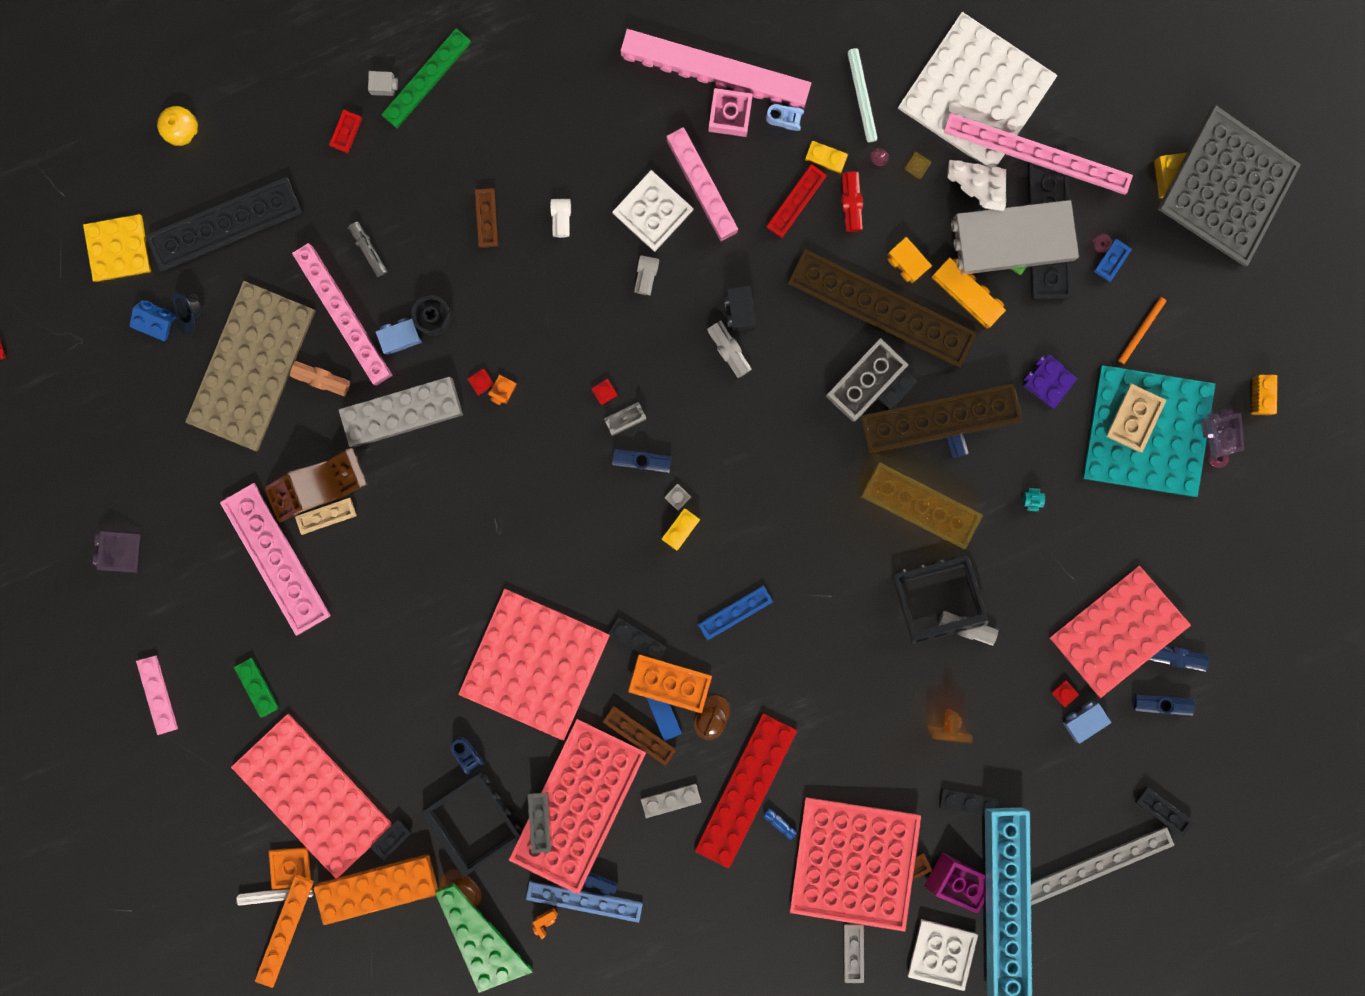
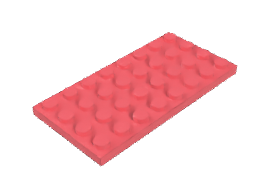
(312, 796)
(583, 803)

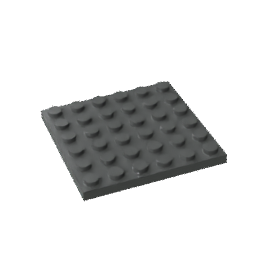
(1229, 186)

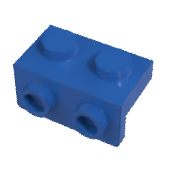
(152, 320)

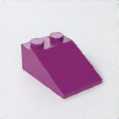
(958, 883)

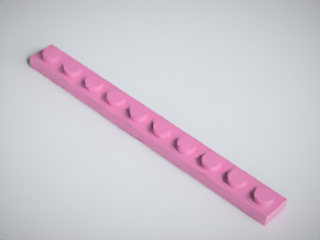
(1037, 153)

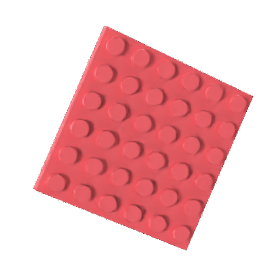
(534, 664)
(855, 864)

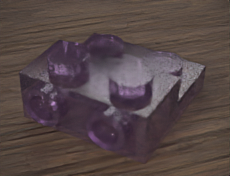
(1224, 432)
(116, 551)

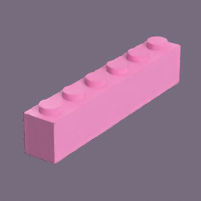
(702, 184)

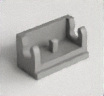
(625, 419)

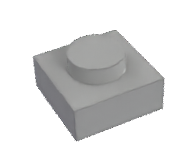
(677, 497)

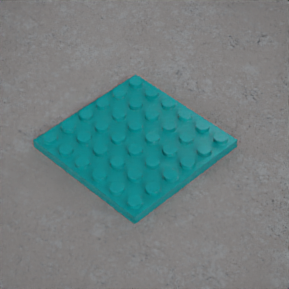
(1175, 447)

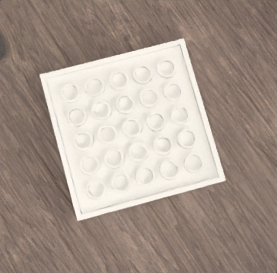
(979, 80)

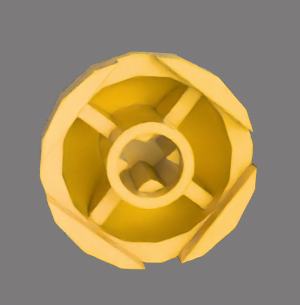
(177, 125)

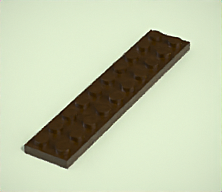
(882, 308)

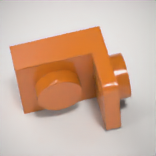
(502, 390)
(546, 919)

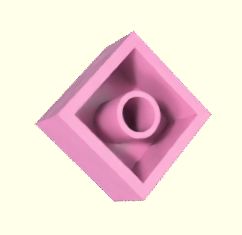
(730, 112)

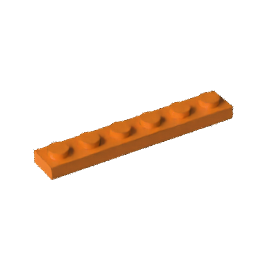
(284, 931)

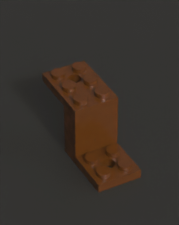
(315, 485)

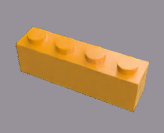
(969, 293)

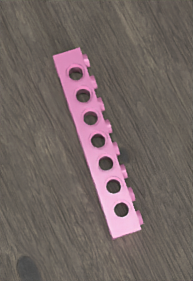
(342, 314)

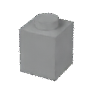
(382, 83)

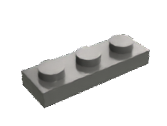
(539, 823)

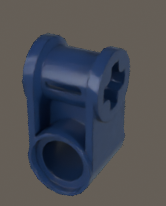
(466, 756)

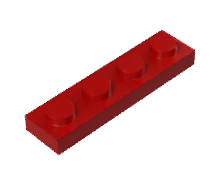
(796, 201)

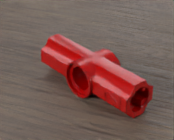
(852, 201)

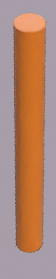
(1141, 331)

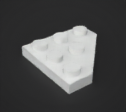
(981, 182)

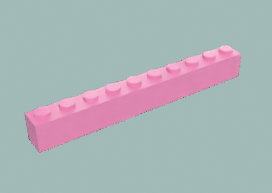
(715, 69)

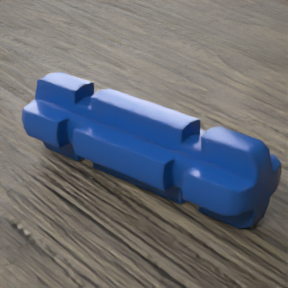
(780, 824)

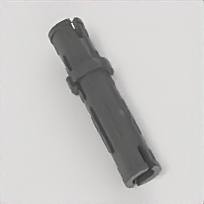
(365, 245)

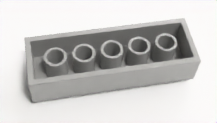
(400, 412)

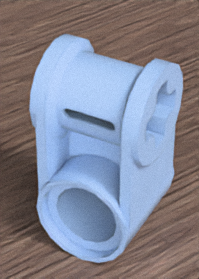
(786, 117)

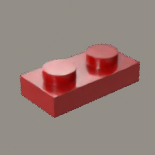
(345, 131)

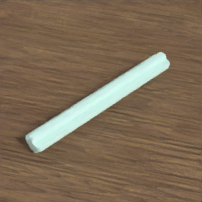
(862, 95)

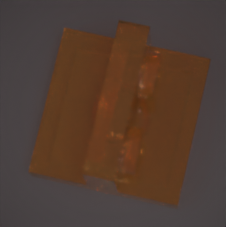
(949, 731)

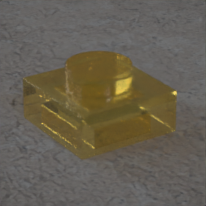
(918, 165)

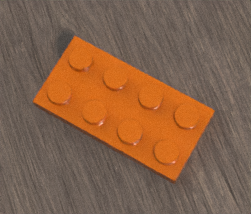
(669, 683)

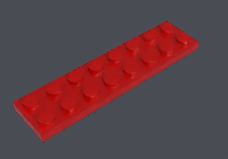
(745, 790)

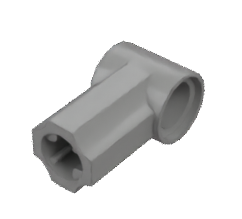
(646, 271)

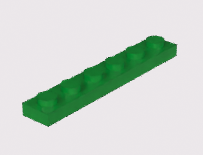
(426, 78)

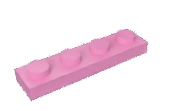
(157, 695)

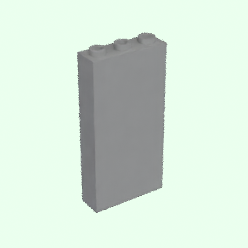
(1015, 237)

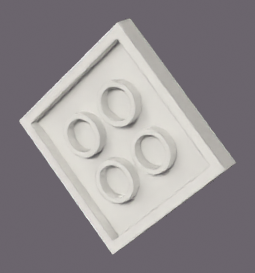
(652, 211)
(942, 955)

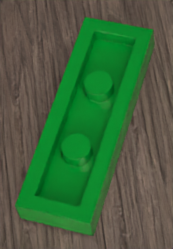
(256, 687)

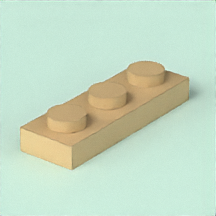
(325, 516)

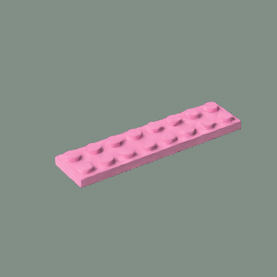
(275, 559)

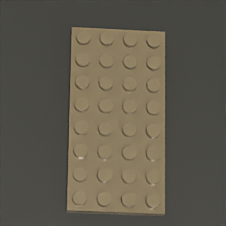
(250, 366)

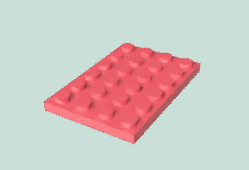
(1120, 631)

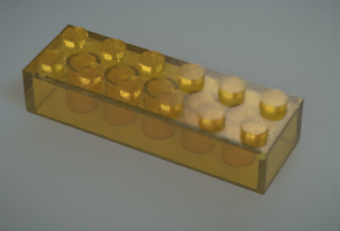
(921, 506)

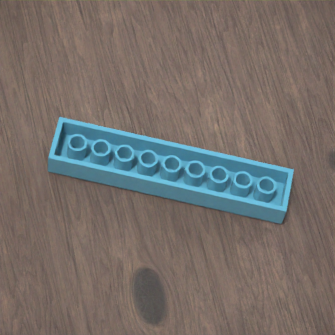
(1008, 902)

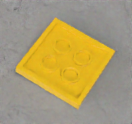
(117, 248)

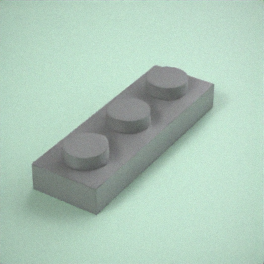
(671, 800)
(853, 953)

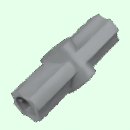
(729, 349)
(984, 634)

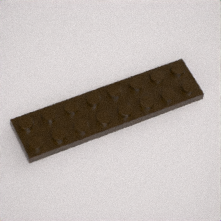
(941, 418)

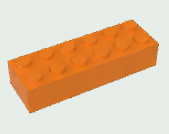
(376, 889)

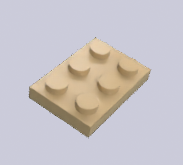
(1135, 418)

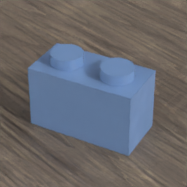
(398, 336)
(1086, 721)

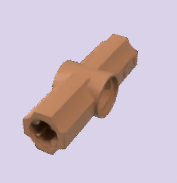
(320, 378)

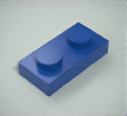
(1112, 260)

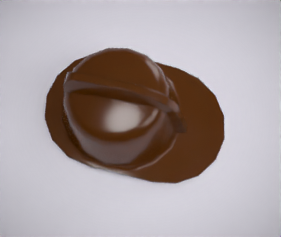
(713, 718)
(465, 884)

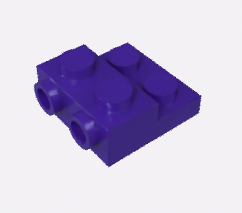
(1049, 381)

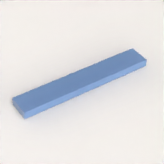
(585, 901)

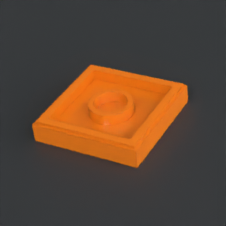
(286, 864)

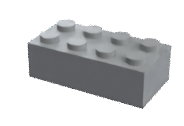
(867, 380)

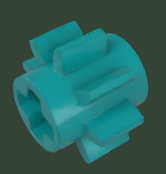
(1033, 499)

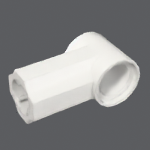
(560, 211)

